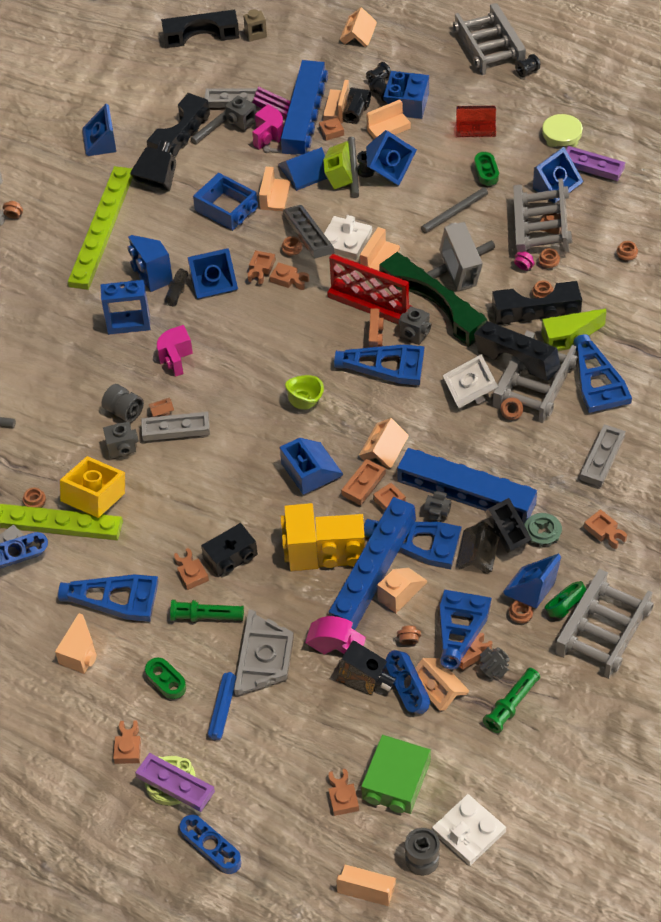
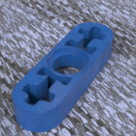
(416, 686)
(207, 832)

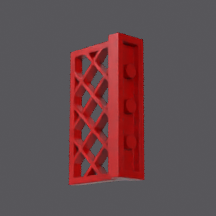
(363, 296)

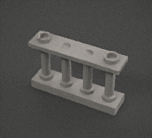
(501, 27)
(522, 213)
(513, 378)
(589, 604)

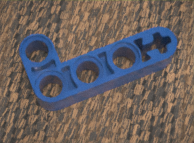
(20, 544)

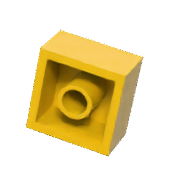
(92, 486)
(299, 537)
(339, 540)

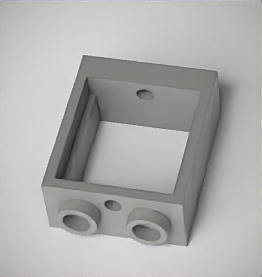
(460, 256)

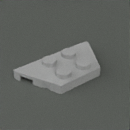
(263, 655)

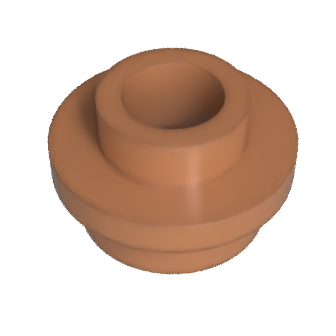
(12, 209)
(291, 245)
(627, 250)
(549, 258)
(542, 289)
(511, 401)
(34, 493)
(517, 607)
(408, 635)

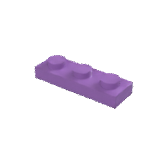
(596, 163)
(175, 782)

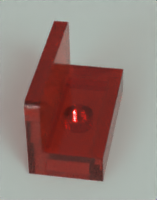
(476, 121)

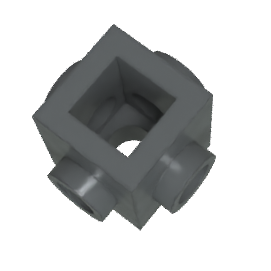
(240, 112)
(414, 325)
(120, 439)

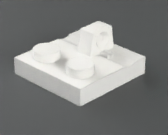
(348, 236)
(470, 381)
(469, 829)

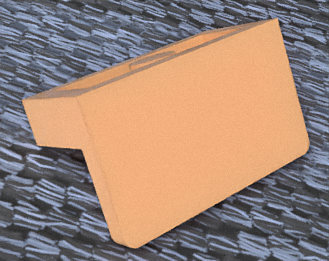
(358, 26)
(336, 103)
(387, 118)
(273, 191)
(377, 250)
(384, 443)
(439, 682)
(366, 885)

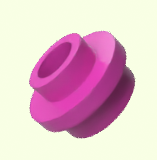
(524, 260)

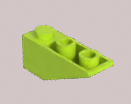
(338, 165)
(563, 330)

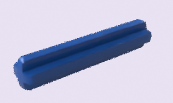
(222, 706)

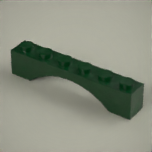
(462, 316)

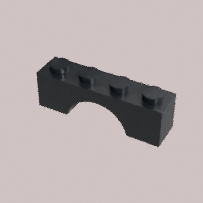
(180, 29)
(192, 113)
(512, 307)
(537, 356)

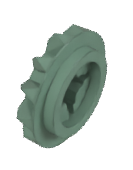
(541, 521)

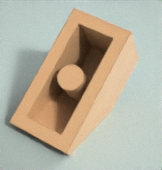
(399, 588)
(77, 647)

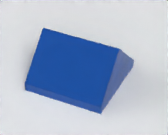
(99, 133)
(389, 156)
(553, 168)
(305, 169)
(212, 273)
(534, 581)

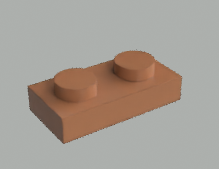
(376, 325)
(363, 481)

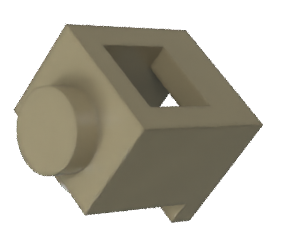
(253, 21)

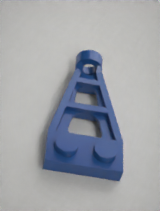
(410, 363)
(605, 396)
(444, 544)
(140, 601)
(466, 606)

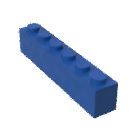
(303, 107)
(463, 483)
(374, 561)

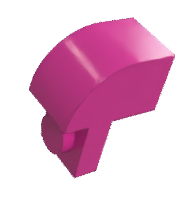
(268, 126)
(172, 346)
(332, 633)

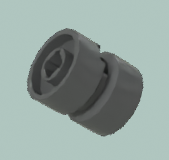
(122, 403)
(422, 851)

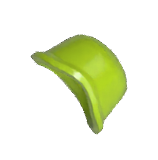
(304, 391)

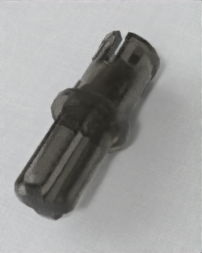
(176, 287)

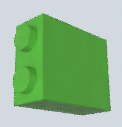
(396, 774)

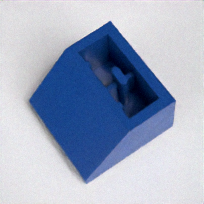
(411, 90)
(150, 261)
(308, 464)

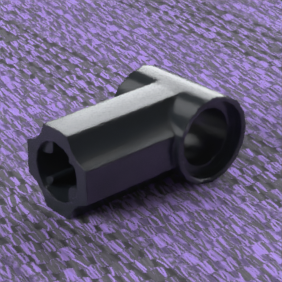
(357, 101)

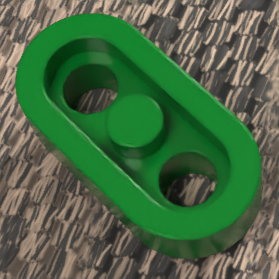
(486, 168)
(563, 601)
(167, 679)

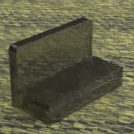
(478, 547)

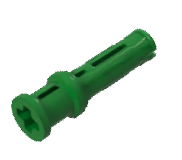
(194, 610)
(506, 706)

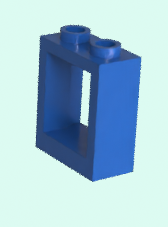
(214, 189)
(127, 320)

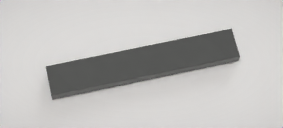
(308, 231)

